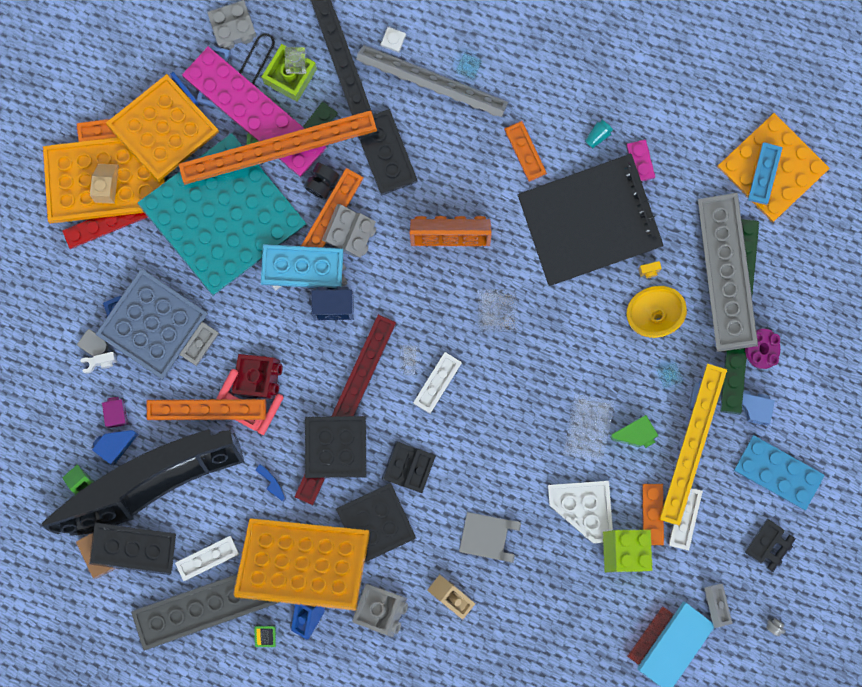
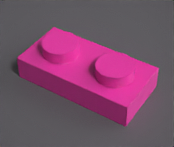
(642, 159)

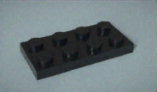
(388, 156)
(132, 549)

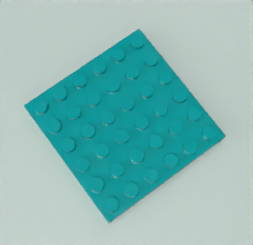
(222, 219)

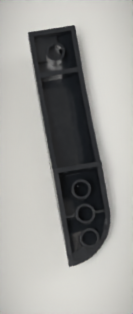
(143, 480)

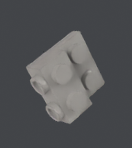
(232, 25)
(349, 231)
(380, 610)

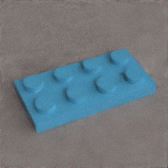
(779, 472)

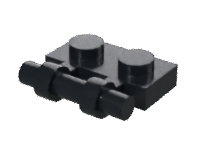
(764, 542)

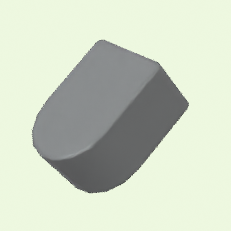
(93, 344)

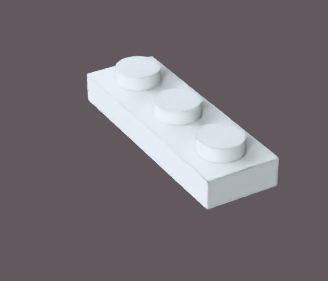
(437, 383)
(682, 535)
(207, 558)

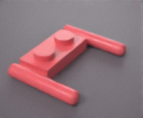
(257, 425)

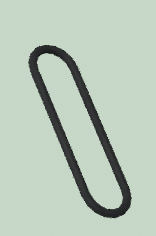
(264, 61)

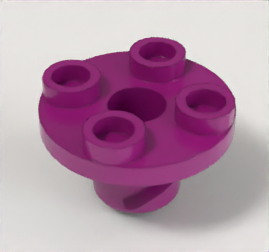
(767, 351)

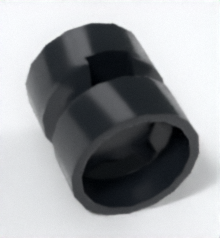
(321, 181)

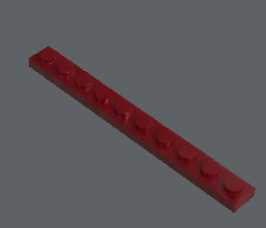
(354, 391)

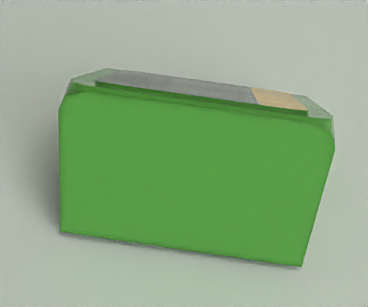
(265, 636)

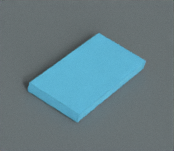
(301, 266)
(676, 646)

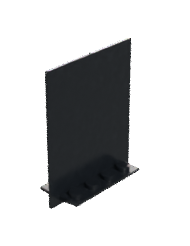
(590, 220)

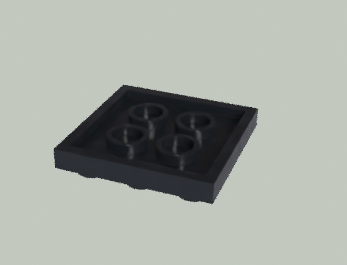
(335, 447)
(382, 516)

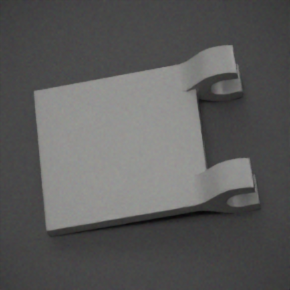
(487, 536)

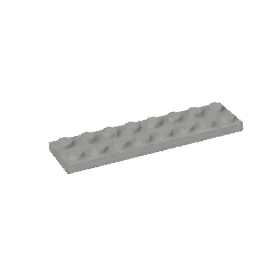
(727, 272)

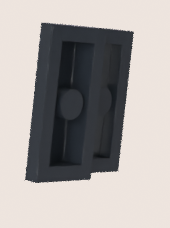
(408, 467)

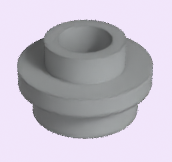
(775, 627)

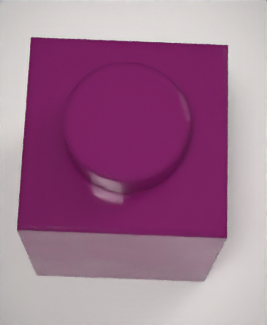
(114, 412)

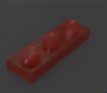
(650, 635)

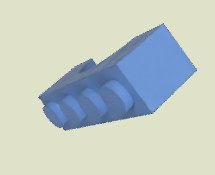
(757, 408)

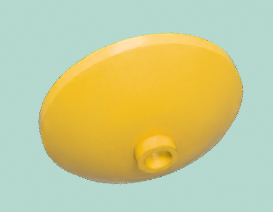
(653, 304)

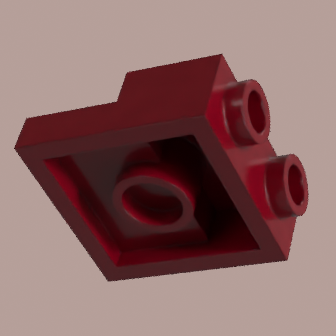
(257, 376)

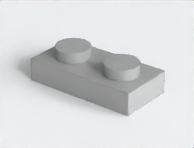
(199, 344)
(718, 605)

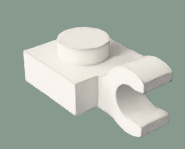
(104, 360)

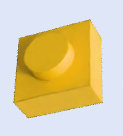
(650, 270)

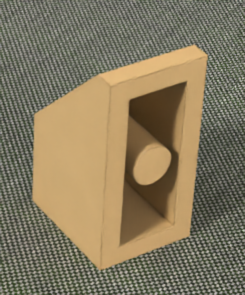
(104, 183)
(451, 597)

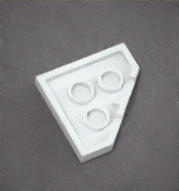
(584, 507)

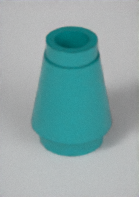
(599, 133)

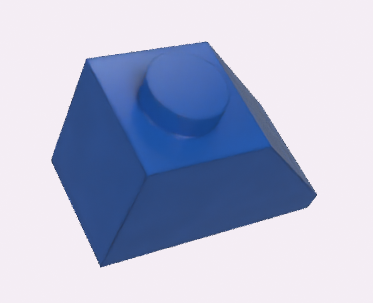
(113, 445)
(306, 619)

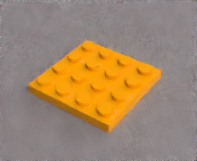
(162, 127)
(795, 172)

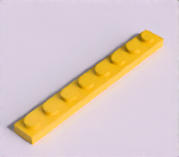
(693, 444)

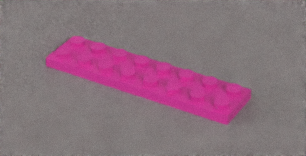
(246, 105)

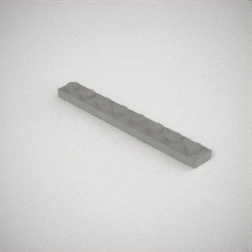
(431, 80)

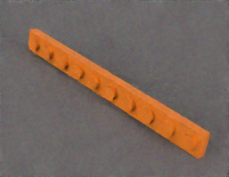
(277, 147)

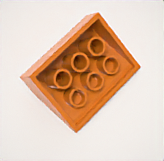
(450, 231)

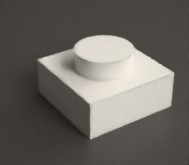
(393, 39)

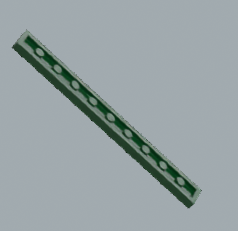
(736, 359)

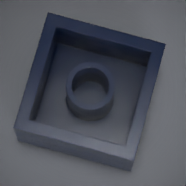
(332, 304)

